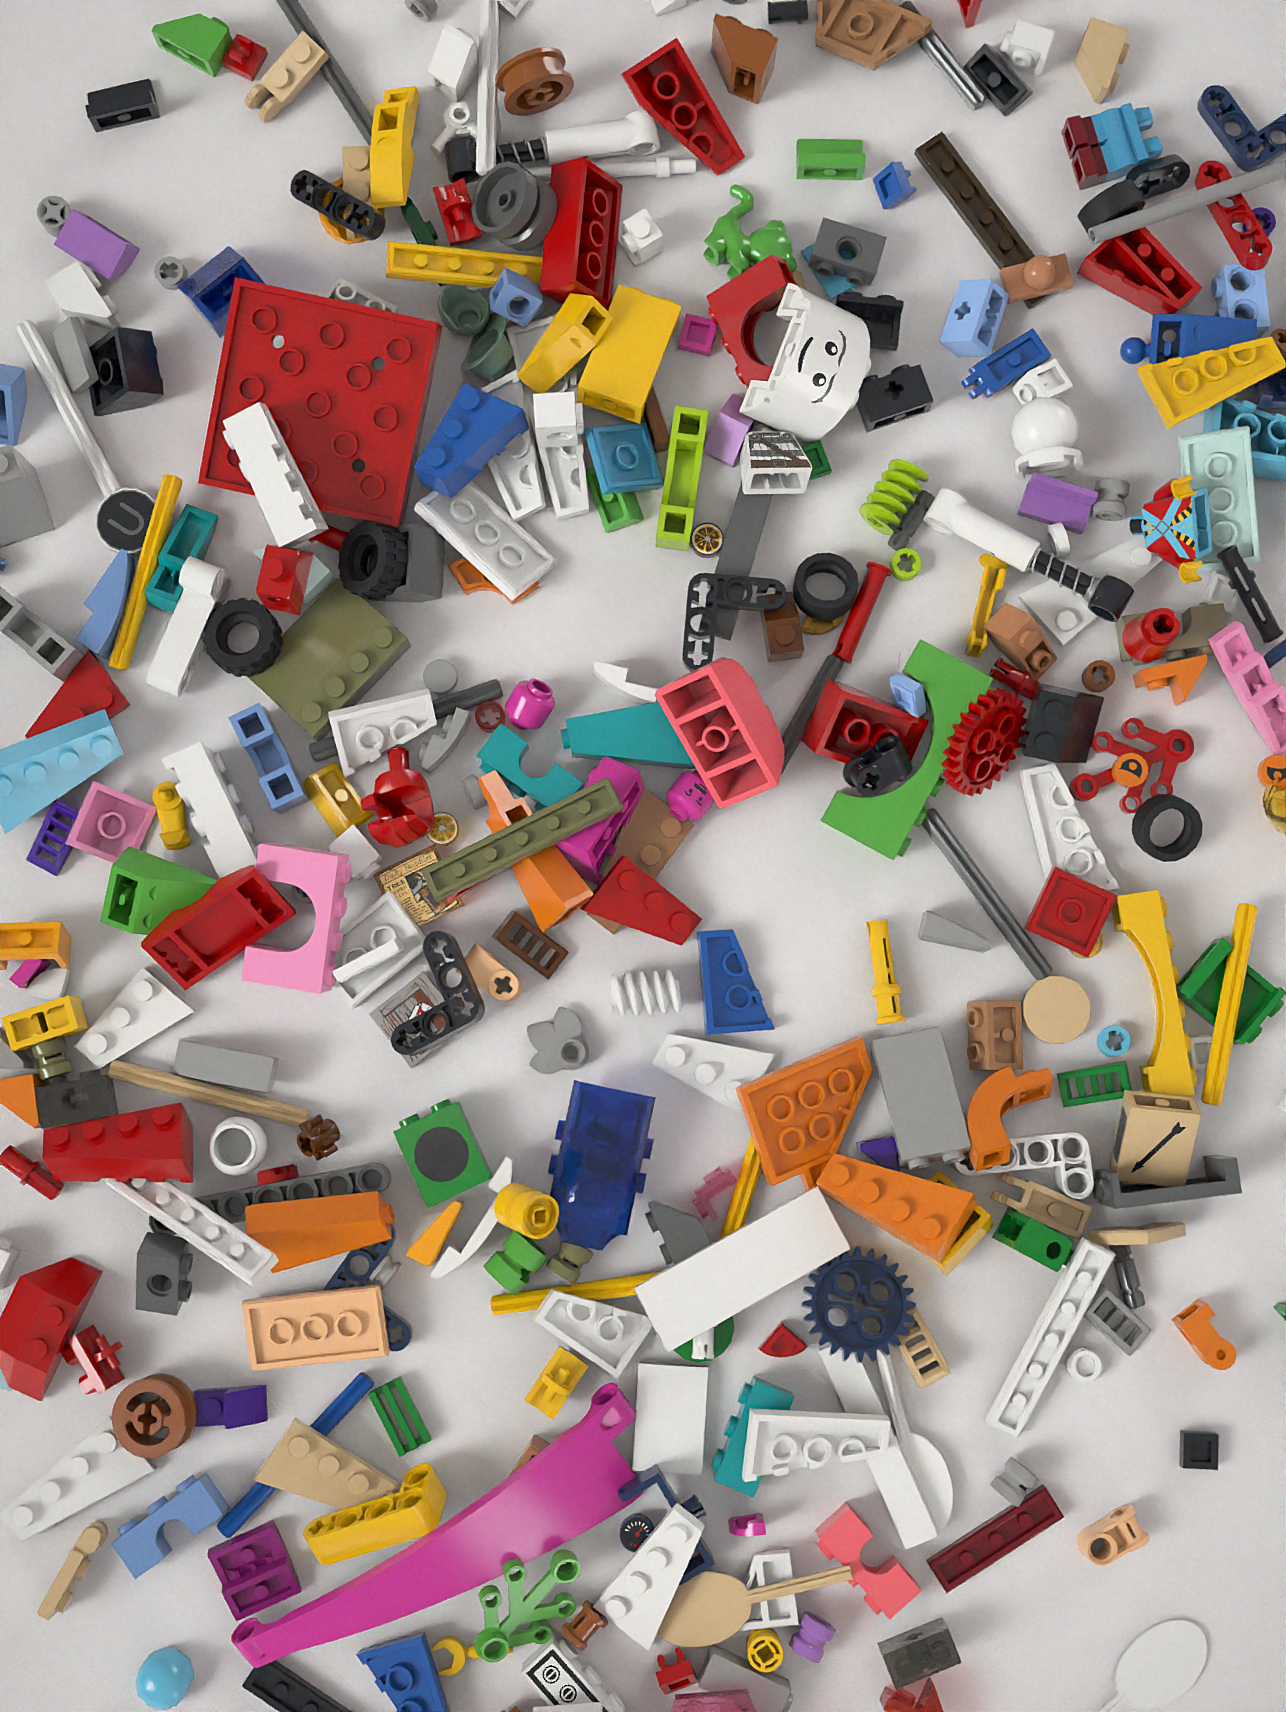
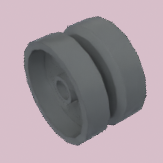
(514, 206)

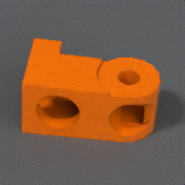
(1203, 1337)

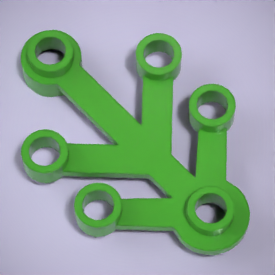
(525, 1609)

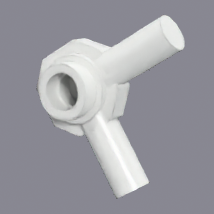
(459, 122)

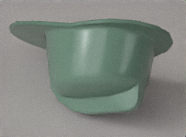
(489, 351)

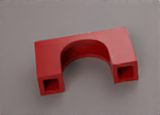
(739, 306)

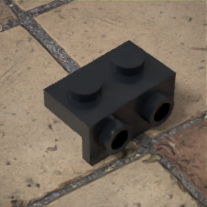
(879, 314)

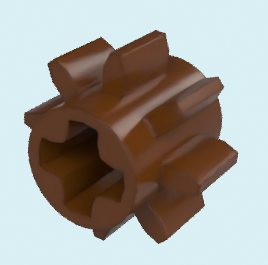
(318, 1137)

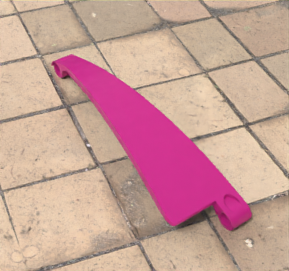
(523, 1517)

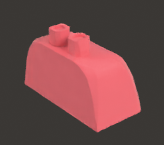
(725, 730)

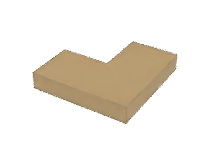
(1139, 1235)

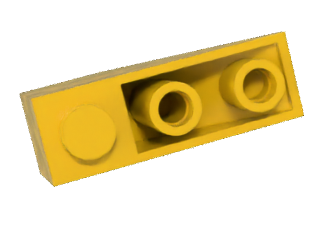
(565, 342)

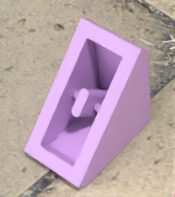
(729, 432)

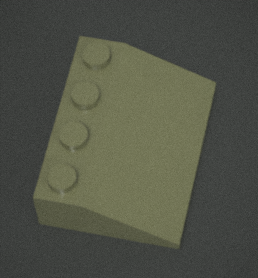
(331, 658)

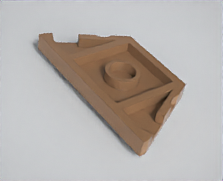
(867, 30)

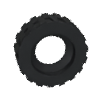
(389, 566)
(225, 619)

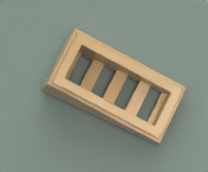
(934, 1374)

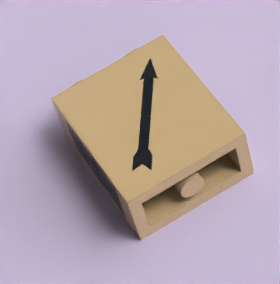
(1155, 1138)

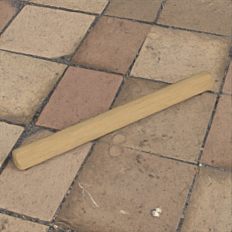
(208, 1093)

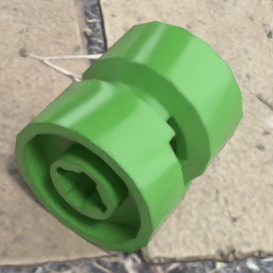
(515, 1262)

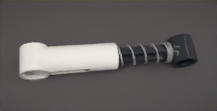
(632, 135)
(954, 516)

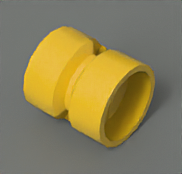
(526, 1210)

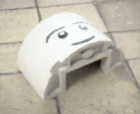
(815, 369)

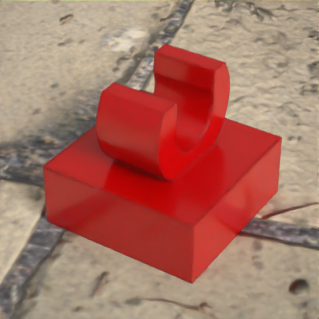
(244, 57)
(675, 1676)

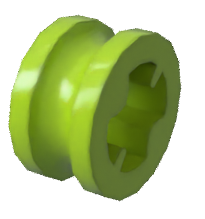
(902, 575)

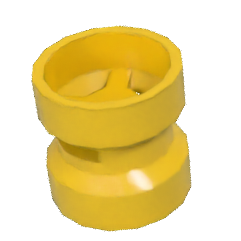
(764, 1642)

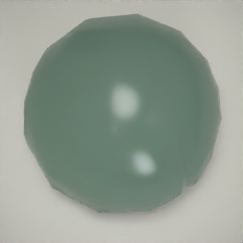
(463, 310)

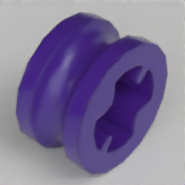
(1266, 216)

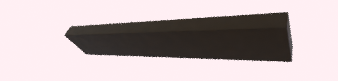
(974, 205)

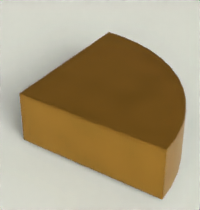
(817, 627)

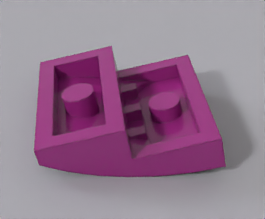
(254, 1570)

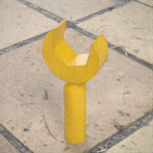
(459, 1651)

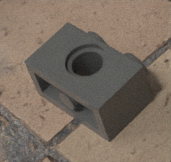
(862, 244)
(163, 1273)

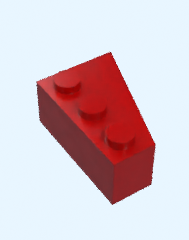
(1141, 273)

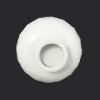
(237, 1146)

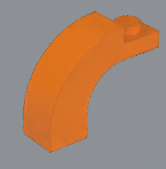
(991, 1102)

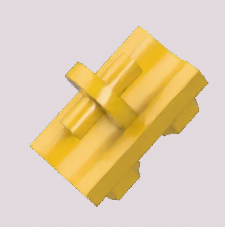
(556, 1382)

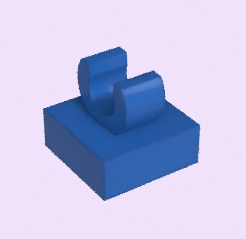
(893, 185)

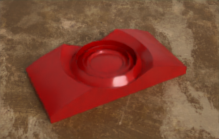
(217, 926)

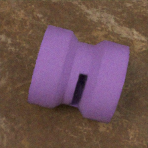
(812, 1637)

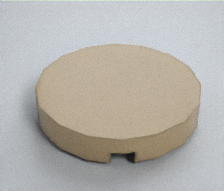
(1055, 1009)

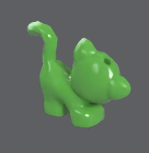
(730, 241)

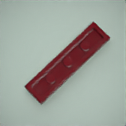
(994, 1539)

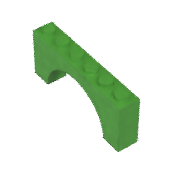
(887, 818)

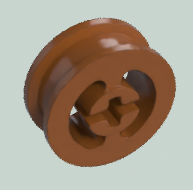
(534, 81)
(134, 1419)

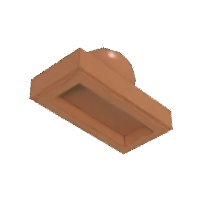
(1036, 277)

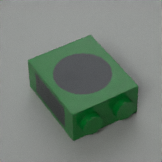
(442, 1152)

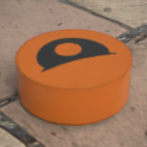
(1271, 768)
(1130, 770)

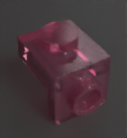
(715, 1183)

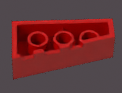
(123, 1146)

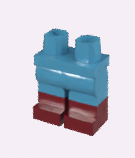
(1109, 144)

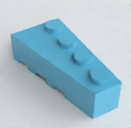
(1266, 434)
(52, 764)

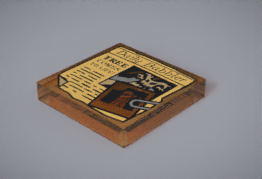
(411, 890)

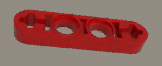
(1239, 213)

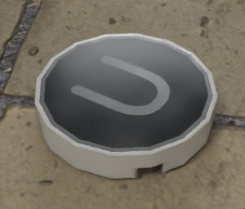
(124, 520)

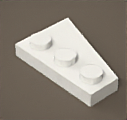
(376, 726)
(133, 1017)
(594, 1328)

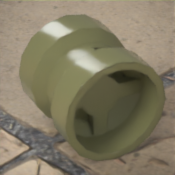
(55, 1066)
(576, 1254)

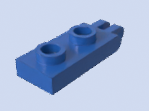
(1007, 365)

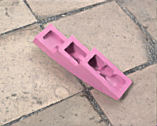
(1252, 684)

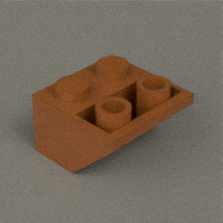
(743, 57)

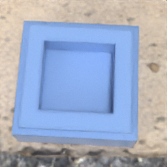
(908, 694)

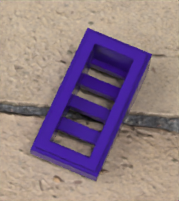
(46, 832)

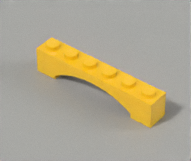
(1142, 921)

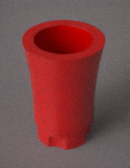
(1143, 641)

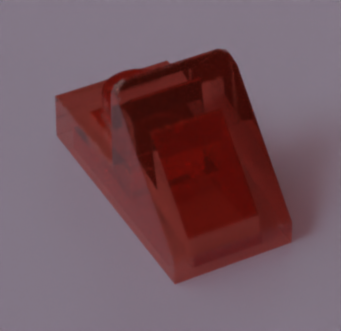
(904, 1701)

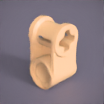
(488, 971)
(1120, 1536)

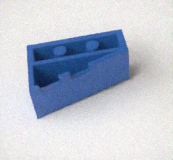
(467, 438)

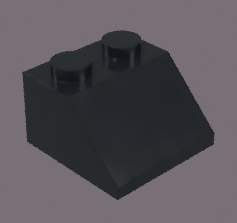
(126, 371)
(1060, 724)

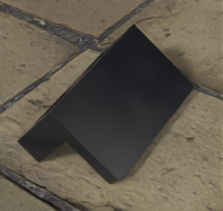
(122, 105)

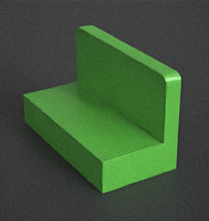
(829, 159)

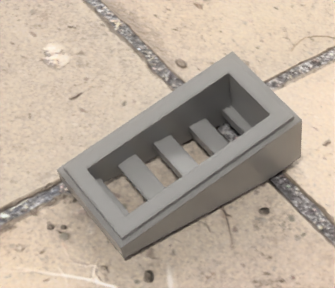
(945, 932)
(1100, 1303)

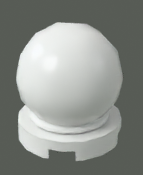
(1045, 438)

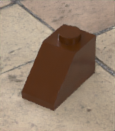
(782, 630)

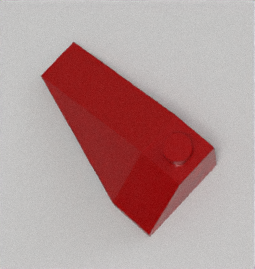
(678, 100)

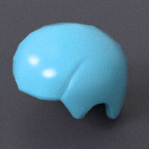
(164, 1678)

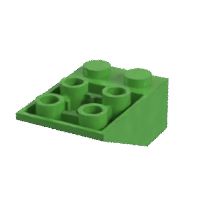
(147, 890)

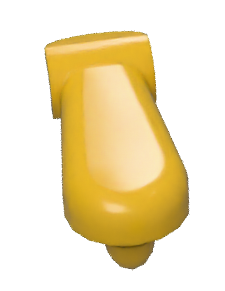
(171, 816)

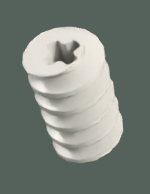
(645, 993)

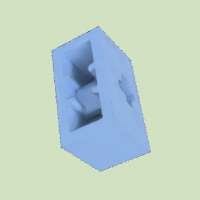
(974, 318)

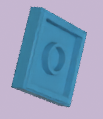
(624, 458)

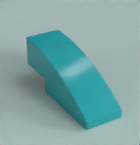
(188, 538)

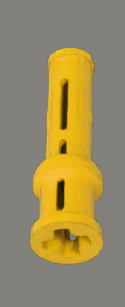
(885, 989)

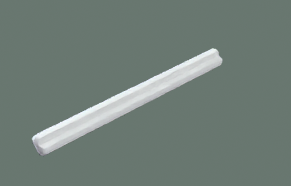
(487, 86)
(68, 407)

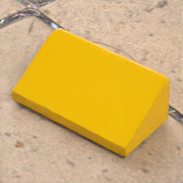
(335, 799)

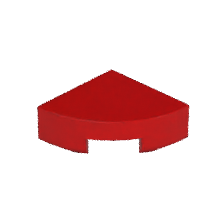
(277, 1174)
(782, 1343)

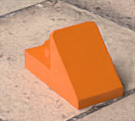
(1179, 674)

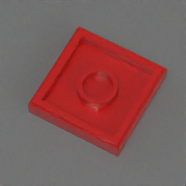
(1070, 911)

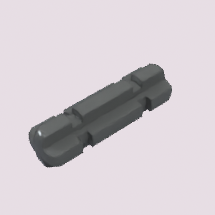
(911, 521)
(1127, 1276)

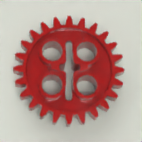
(984, 741)

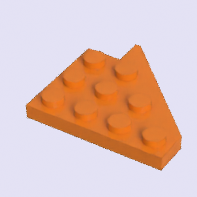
(805, 1110)

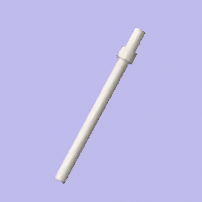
(661, 167)

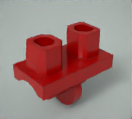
(456, 213)
(96, 1358)

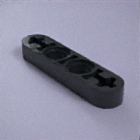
(337, 205)

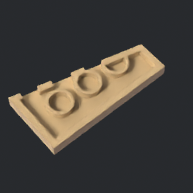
(322, 1470)

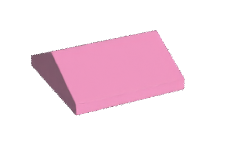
(110, 823)

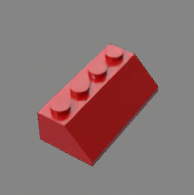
(584, 235)

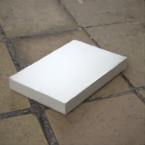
(372, 928)
(670, 1417)

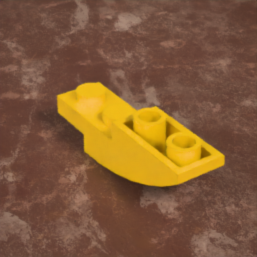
(391, 147)

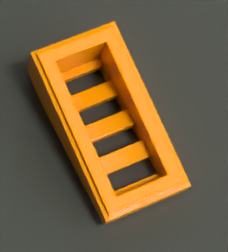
(431, 1242)

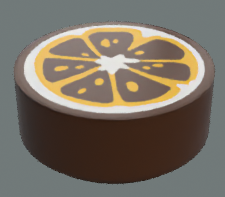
(706, 540)

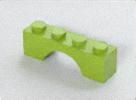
(681, 478)

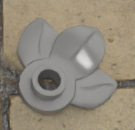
(553, 1041)

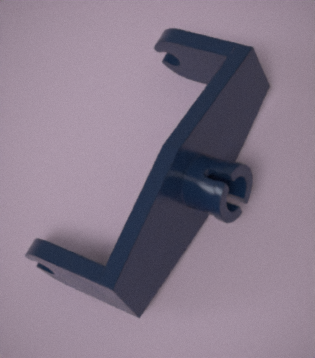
(654, 1475)

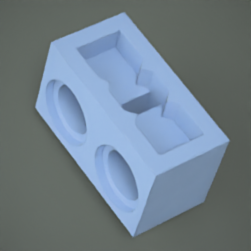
(1249, 302)

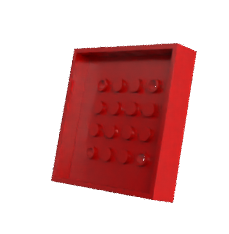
(326, 395)

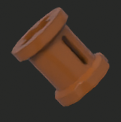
(584, 1625)

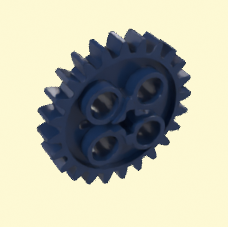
(851, 1336)

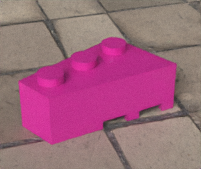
(590, 846)

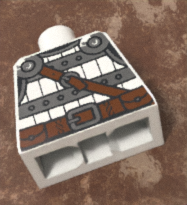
(773, 463)

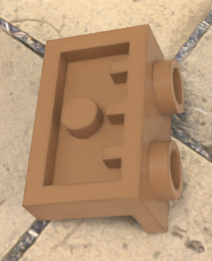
(994, 1034)

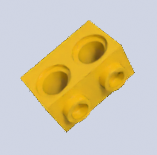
(45, 1023)

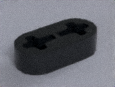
(1157, 175)

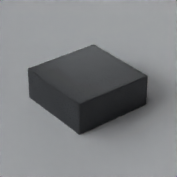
(1198, 1450)

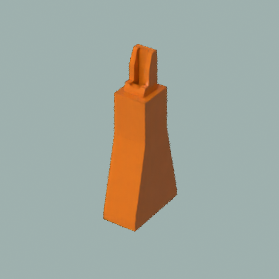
(546, 877)

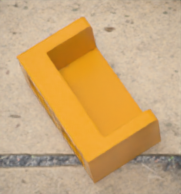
(34, 941)

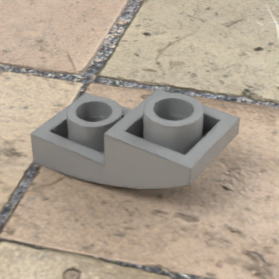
(439, 749)

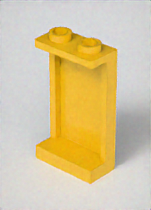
(628, 353)

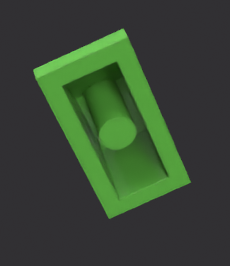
(195, 40)

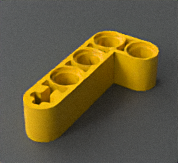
(381, 1521)

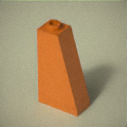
(319, 1226)

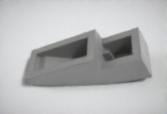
(225, 1066)

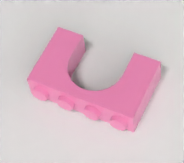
(323, 879)

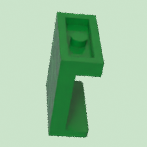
(1202, 989)

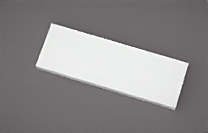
(741, 1268)

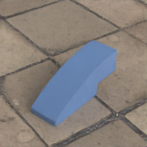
(107, 604)

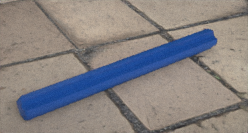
(324, 1424)

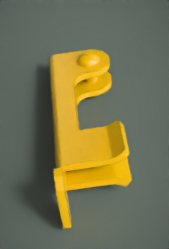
(990, 584)

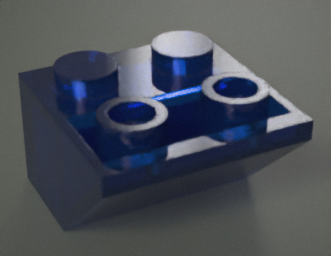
(212, 287)

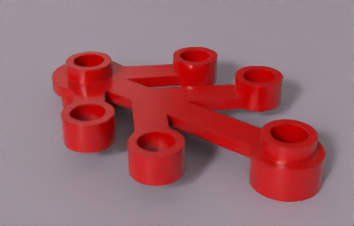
(1163, 752)

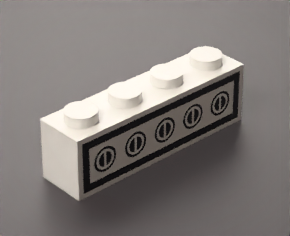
(563, 1679)

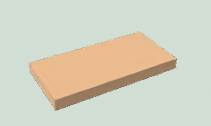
(315, 1327)

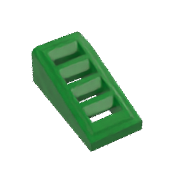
(1106, 1069)

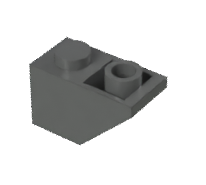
(680, 1231)

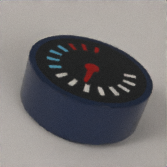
(635, 1531)

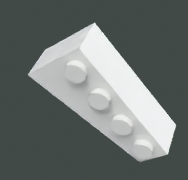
(273, 476)
(214, 806)

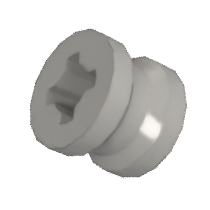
(52, 209)

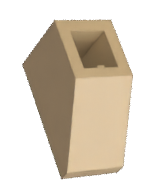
(1098, 57)

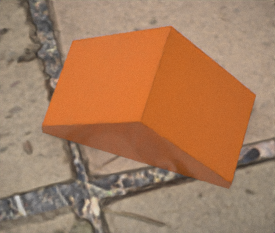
(20, 1097)

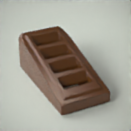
(507, 925)

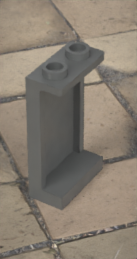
(1220, 1180)

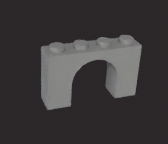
(728, 1671)

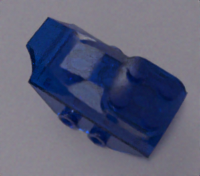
(600, 1163)

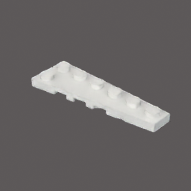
(561, 465)

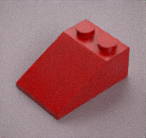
(853, 721)

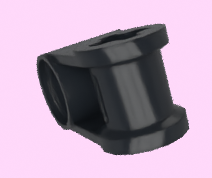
(880, 766)

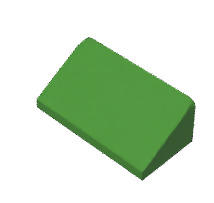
(615, 509)

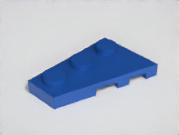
(727, 987)
(406, 1674)

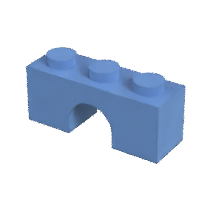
(270, 758)
(143, 1541)

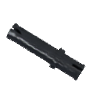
(1230, 559)

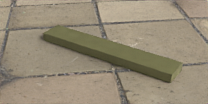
(522, 839)

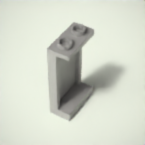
(921, 1098)

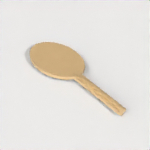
(719, 1604)

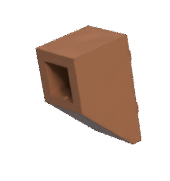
(1020, 640)

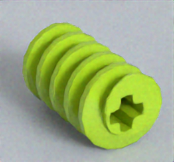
(891, 493)

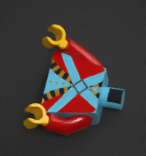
(1177, 526)

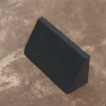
(997, 79)

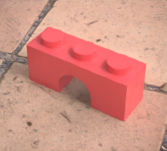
(886, 1585)

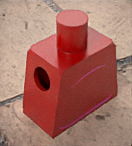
(284, 577)

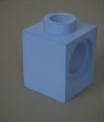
(514, 285)

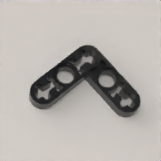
(720, 599)
(450, 1008)

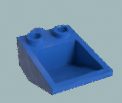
(1193, 336)

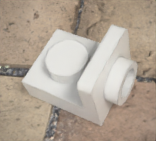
(1043, 381)

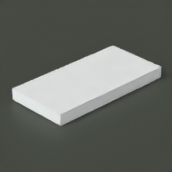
(487, 538)

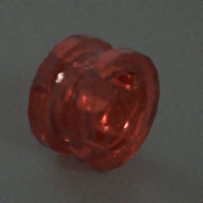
(495, 707)

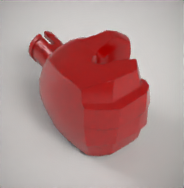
(400, 803)

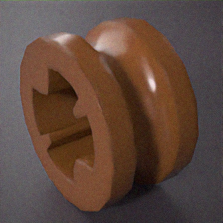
(1108, 675)

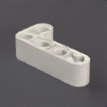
(183, 643)
(1051, 1157)

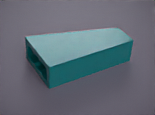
(627, 736)

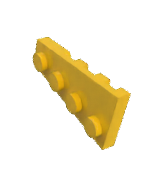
(1197, 382)

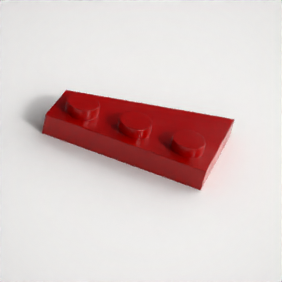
(82, 693)
(641, 903)

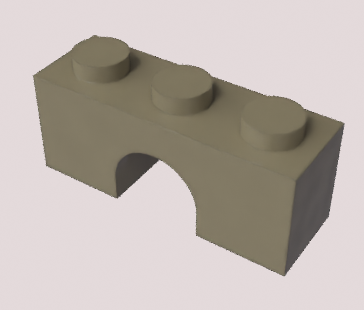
(1198, 626)

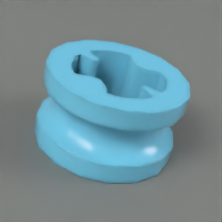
(1123, 1045)

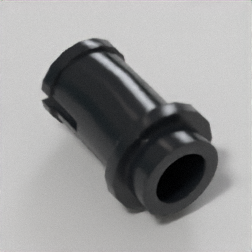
(787, 11)

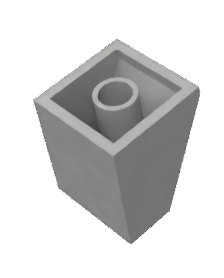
(22, 500)

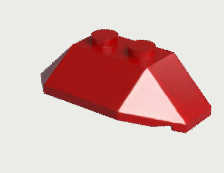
(40, 1320)

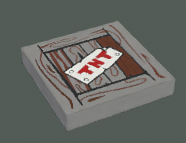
(406, 1004)

